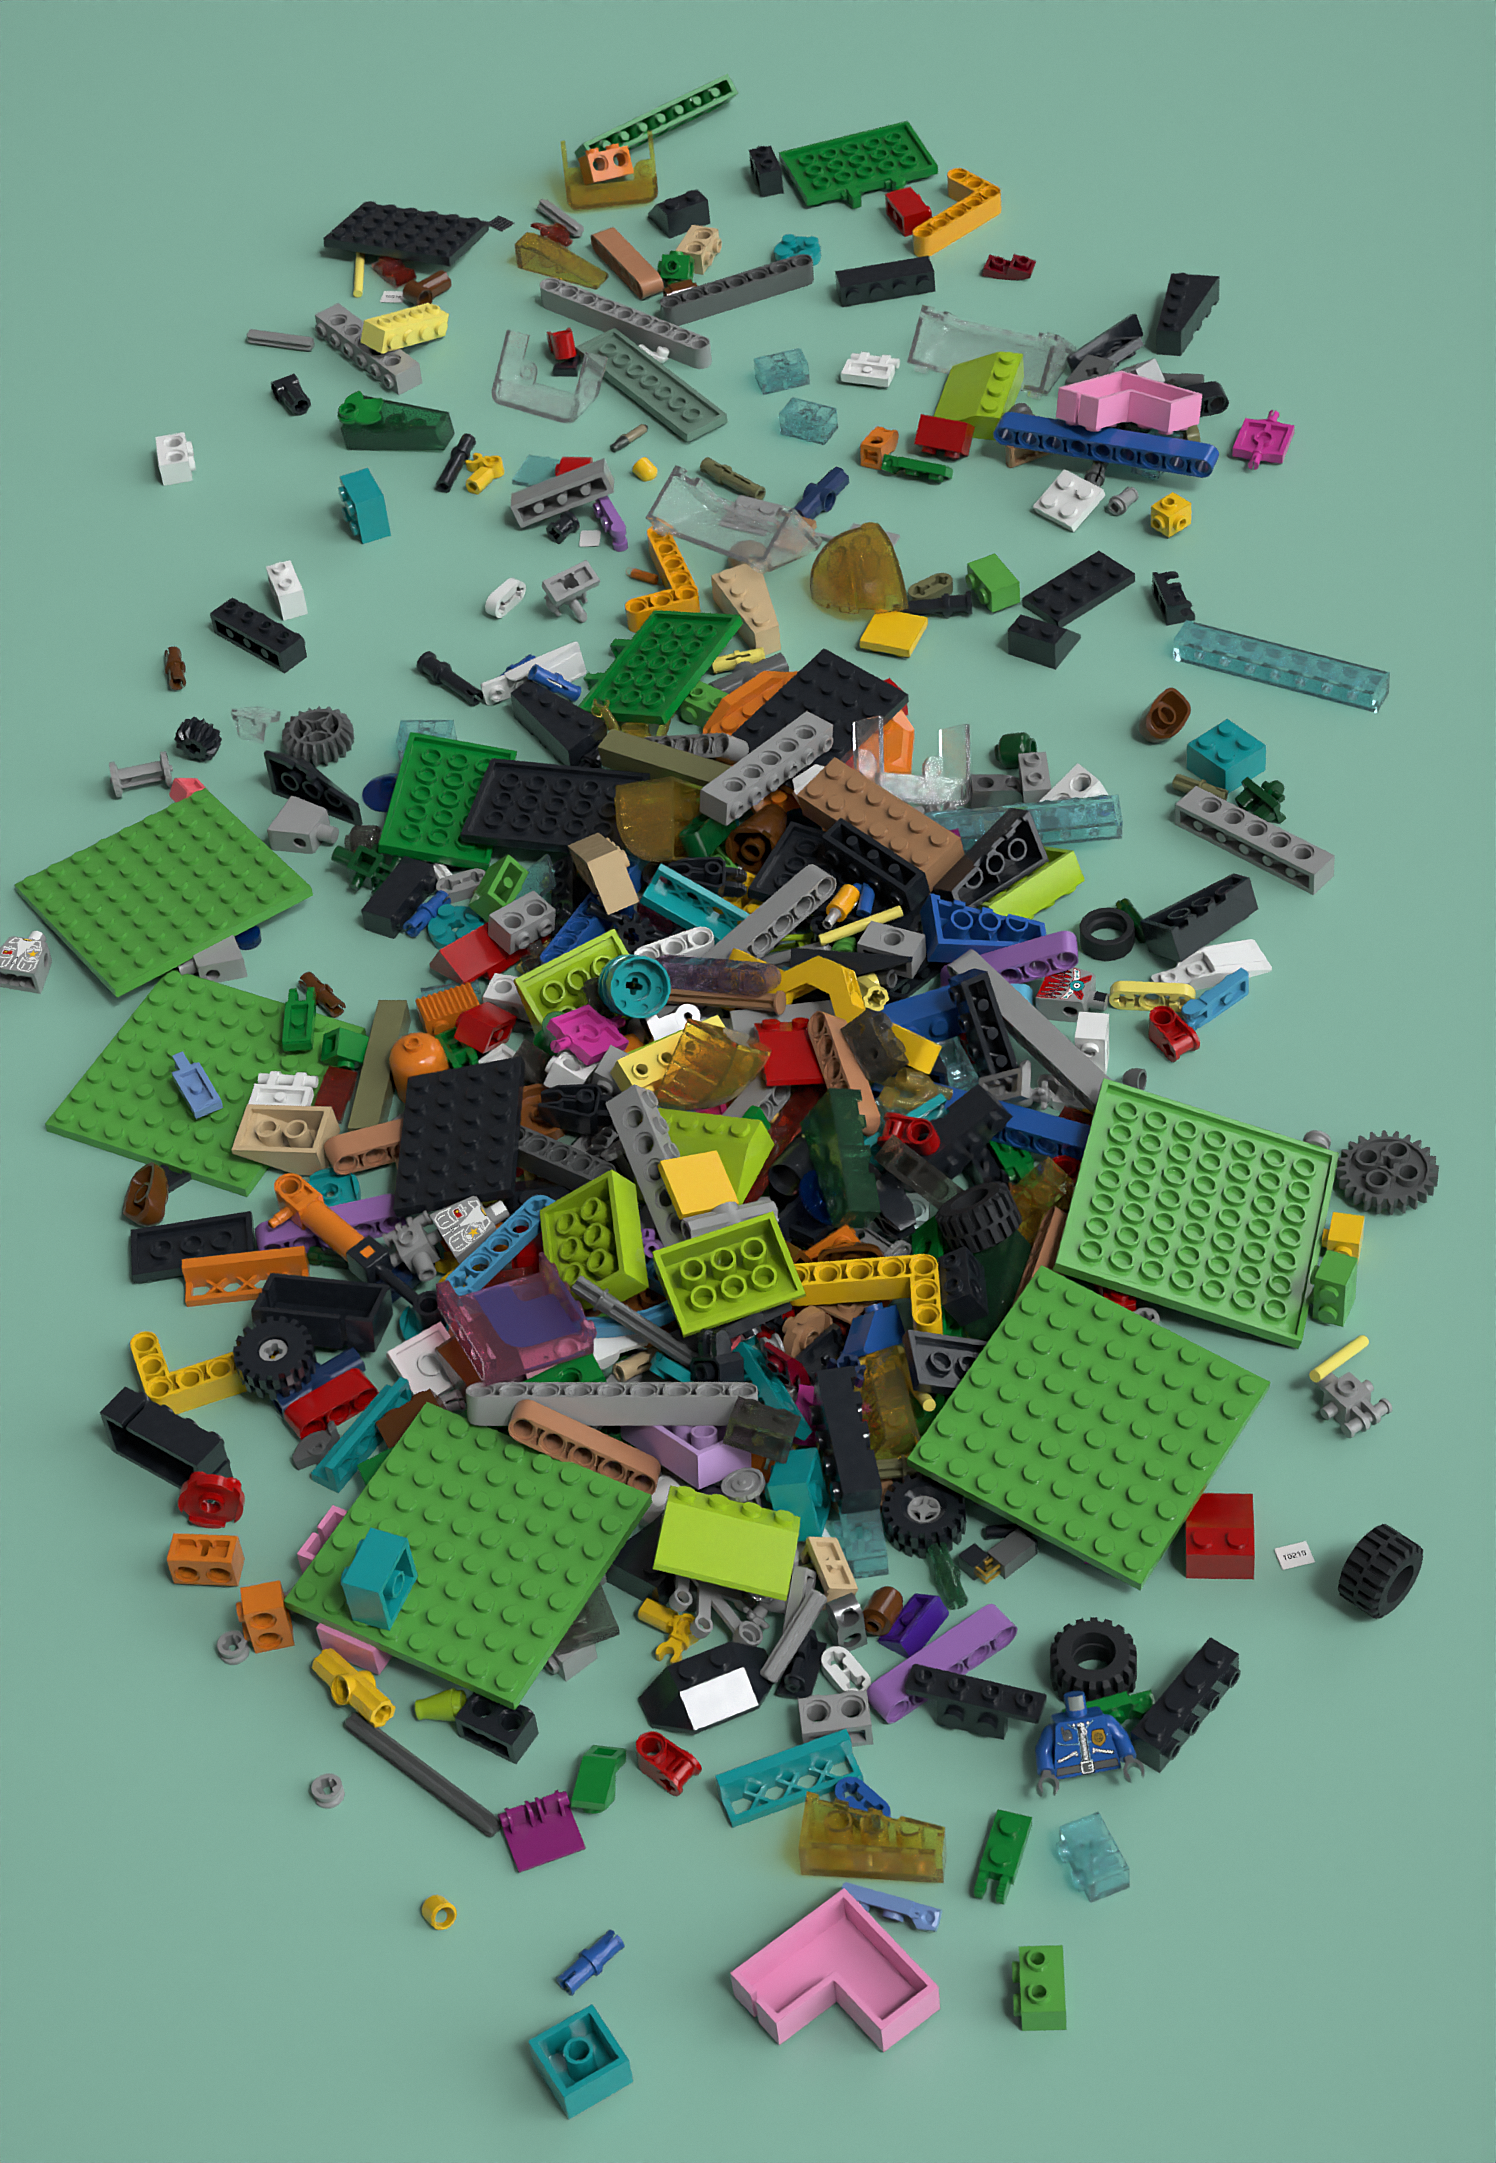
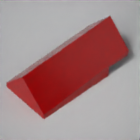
(474, 957)

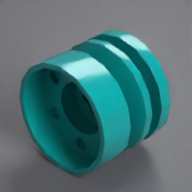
(650, 989)

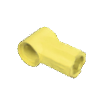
(872, 993)

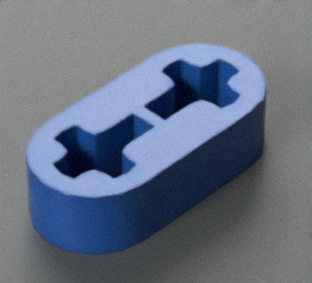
(865, 1795)

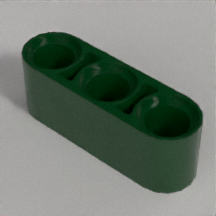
(703, 835)

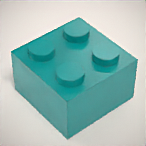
(364, 506)
(1226, 756)
(801, 1490)
(379, 1578)
(580, 2061)

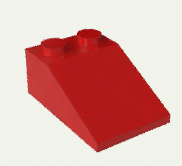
(792, 1053)
(1221, 1537)

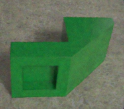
(597, 1778)

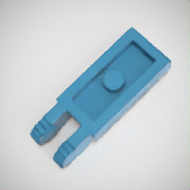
(1216, 1000)

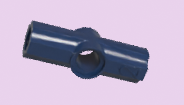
(823, 494)
(324, 1373)

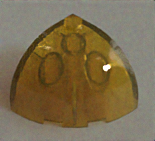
(859, 572)
(654, 814)
(710, 1067)

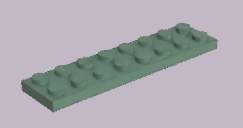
(654, 386)

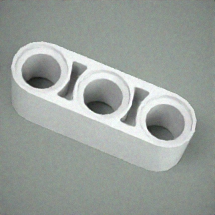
(687, 943)

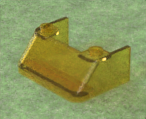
(616, 194)

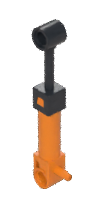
(365, 1256)

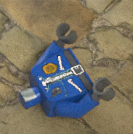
(1082, 1744)

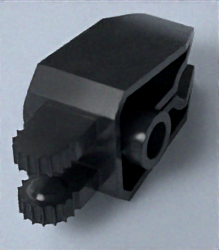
(712, 875)
(575, 1108)
(897, 1211)
(716, 1359)

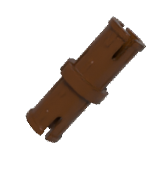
(175, 668)
(324, 994)

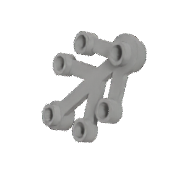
(714, 1595)

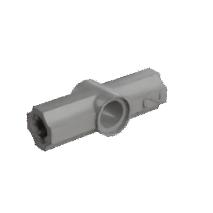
(725, 1215)

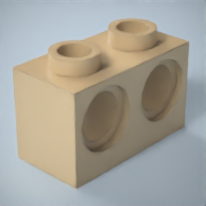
(702, 245)

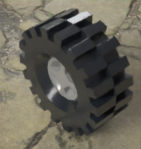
(910, 1505)

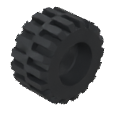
(979, 1217)
(1380, 1571)
(1093, 1642)

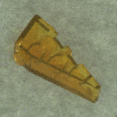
(554, 260)
(888, 1406)

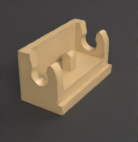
(830, 1566)

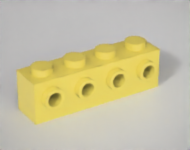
(404, 328)
(649, 1064)

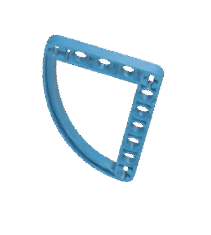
(527, 1216)

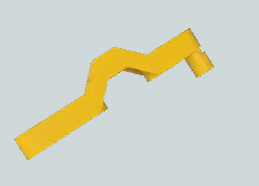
(845, 998)

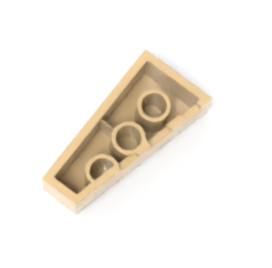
(605, 871)

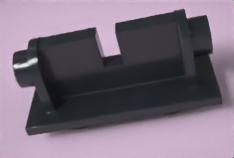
(802, 1671)

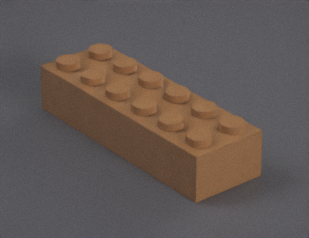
(847, 794)

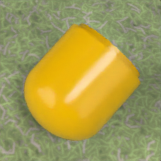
(645, 469)
(433, 1905)

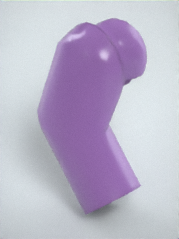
(649, 1242)

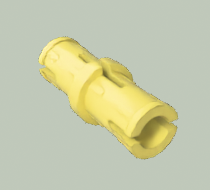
(729, 661)

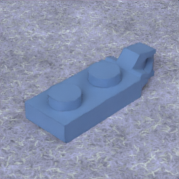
(195, 1087)
(895, 1907)

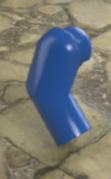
(866, 899)

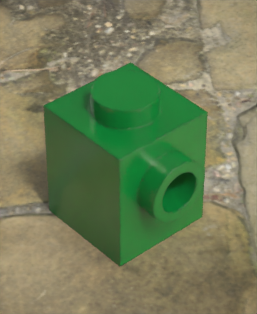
(344, 1048)

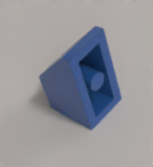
(874, 1330)

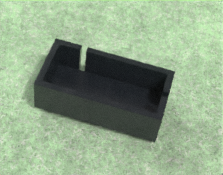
(330, 1309)
(161, 1439)

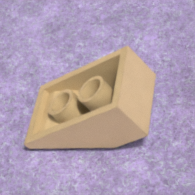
(286, 1136)

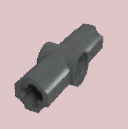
(746, 671)

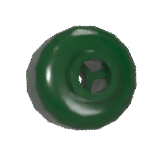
(1011, 745)

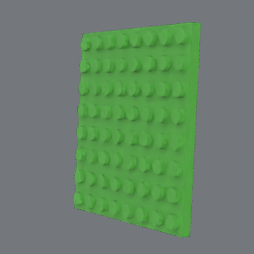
(162, 891)
(129, 1092)
(1198, 1213)
(1089, 1426)
(498, 1547)

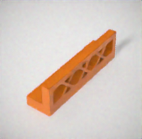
(240, 1268)

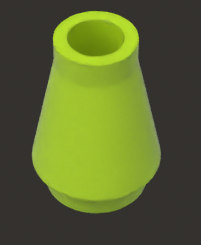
(441, 1706)

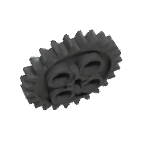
(1387, 1172)

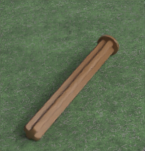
(767, 1001)

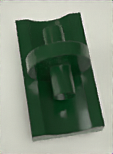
(1266, 799)

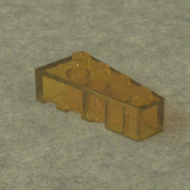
(868, 1844)

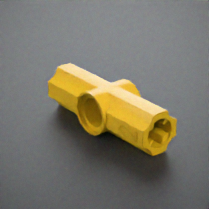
(353, 1687)

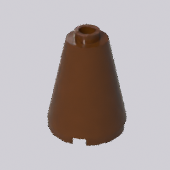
(756, 838)

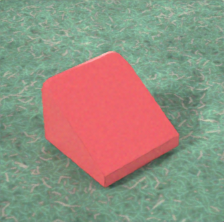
(184, 788)

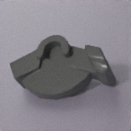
(315, 1446)

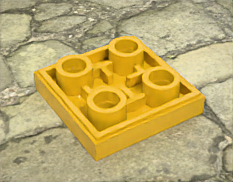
(894, 633)
(696, 1183)

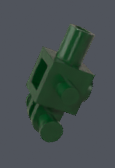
(365, 866)

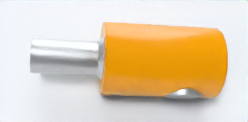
(841, 905)

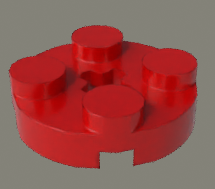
(202, 1487)

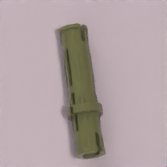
(725, 475)

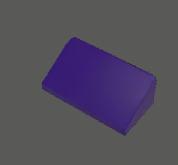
(915, 1625)

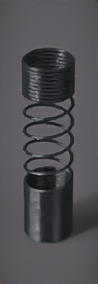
(791, 1166)

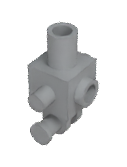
(415, 1246)
(1350, 1403)

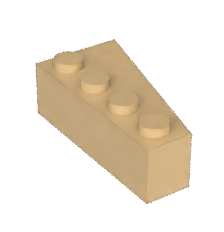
(746, 594)

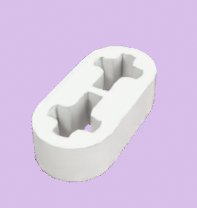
(505, 597)
(851, 1670)

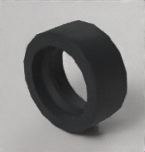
(1107, 949)

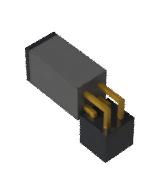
(1003, 1558)

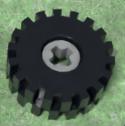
(287, 1369)

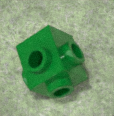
(676, 267)

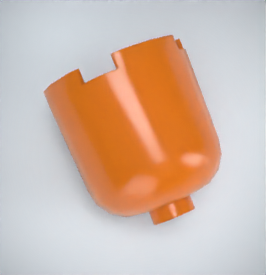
(415, 1055)

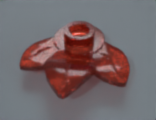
(554, 232)

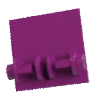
(541, 1831)

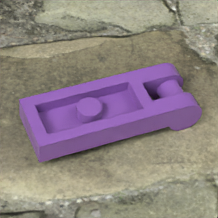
(611, 522)

